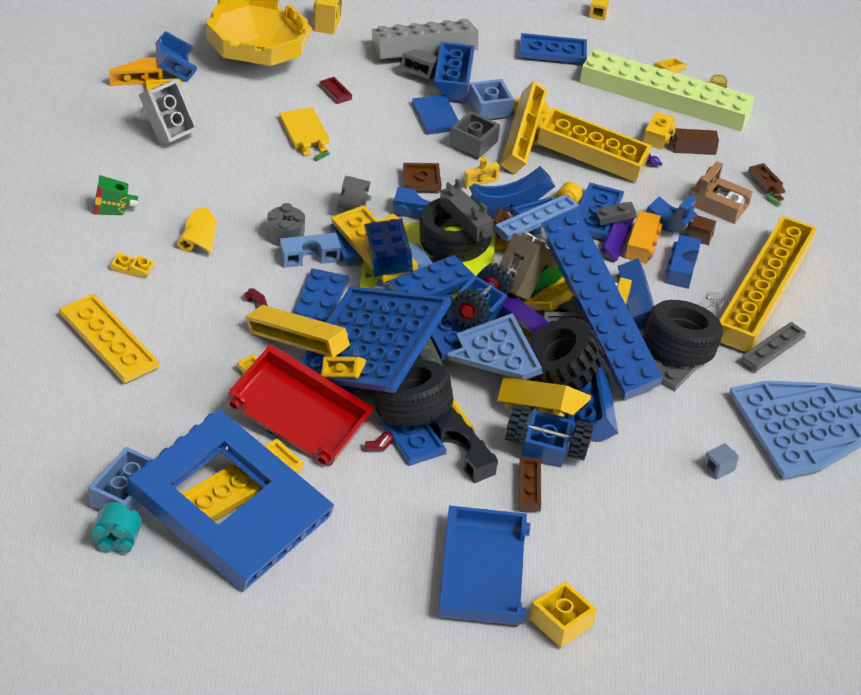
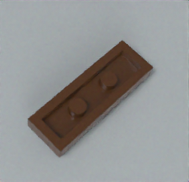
(530, 484)

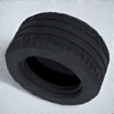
(445, 243)

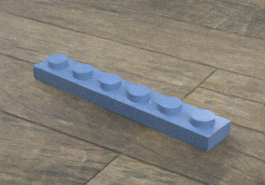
(533, 218)

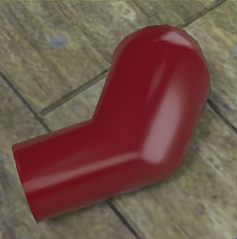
(256, 295)
(380, 444)

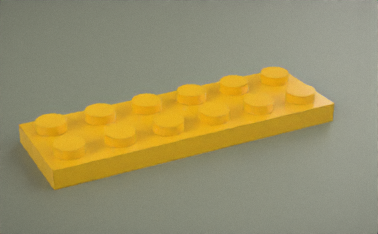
(351, 226)
(109, 338)
(233, 487)

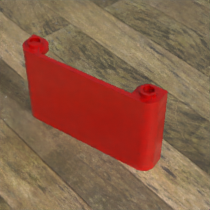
(299, 405)

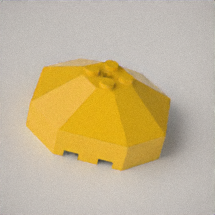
(257, 31)

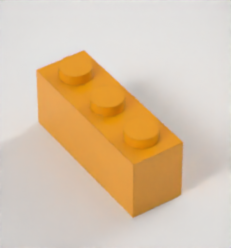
(644, 237)

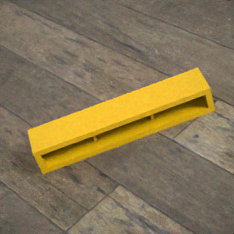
(524, 127)
(298, 331)

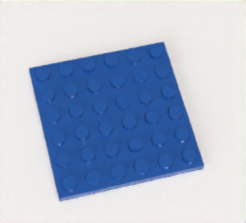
(385, 331)

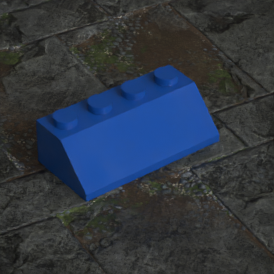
(454, 70)
(598, 409)

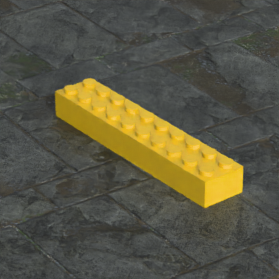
(766, 283)

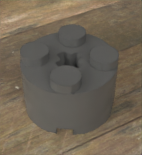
(353, 193)
(285, 223)

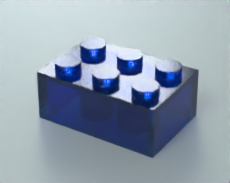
(388, 247)

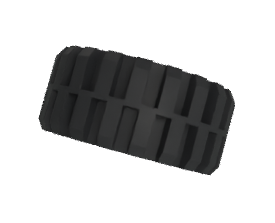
(566, 336)

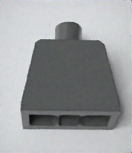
(422, 64)

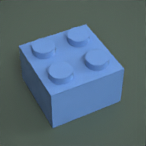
(491, 98)

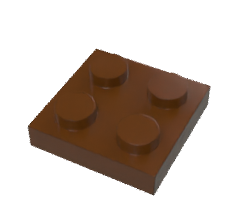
(422, 176)

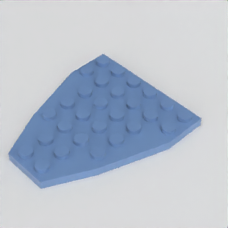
(802, 422)

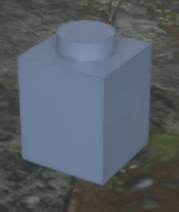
(720, 461)

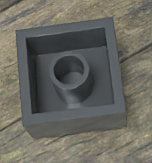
(474, 134)

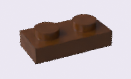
(499, 216)

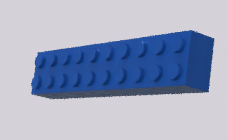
(601, 304)

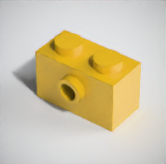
(660, 130)

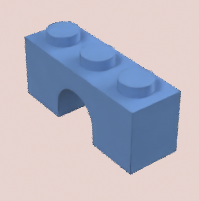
(323, 246)

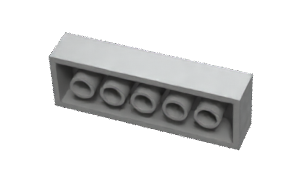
(399, 39)

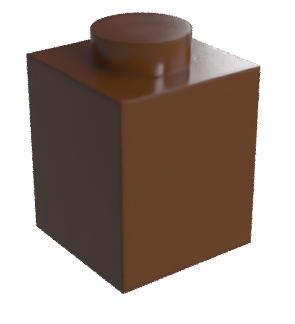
(702, 229)

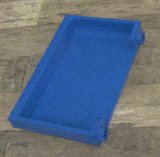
(483, 565)

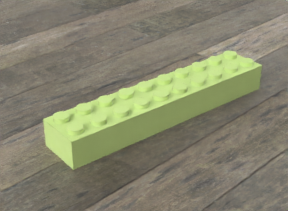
(667, 89)

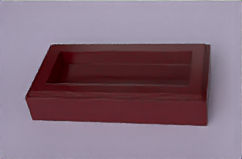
(335, 90)

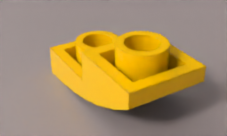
(135, 267)

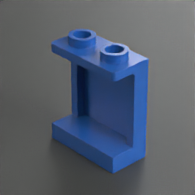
(173, 56)

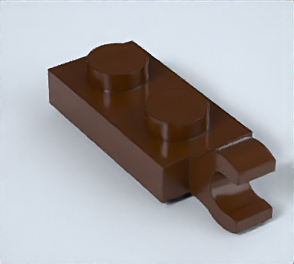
(767, 180)

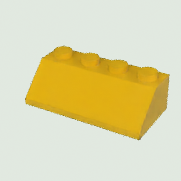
(541, 396)

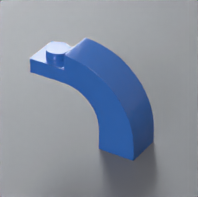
(673, 218)

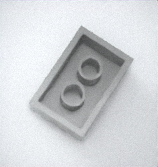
(168, 111)

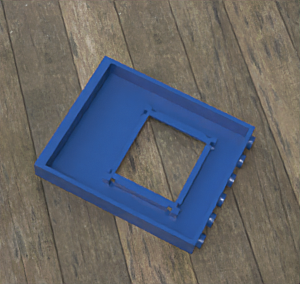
(256, 532)

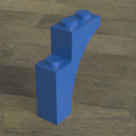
(516, 193)

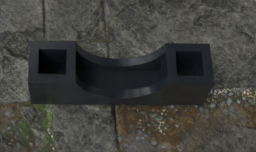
(478, 461)

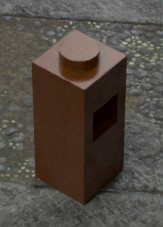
(695, 141)

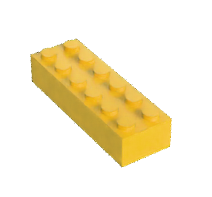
(594, 144)

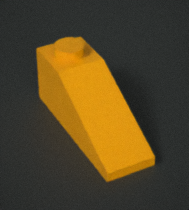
(135, 72)

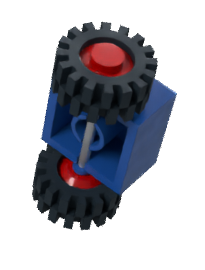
(482, 296)
(548, 435)

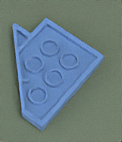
(498, 348)

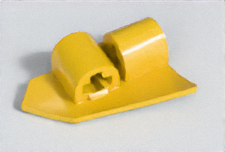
(198, 231)

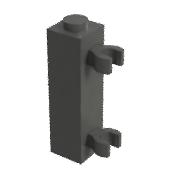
(466, 211)

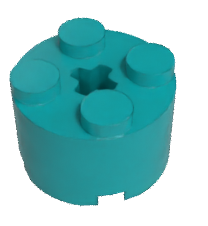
(116, 528)

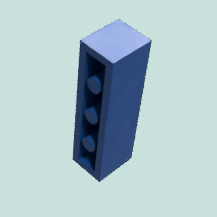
(640, 297)

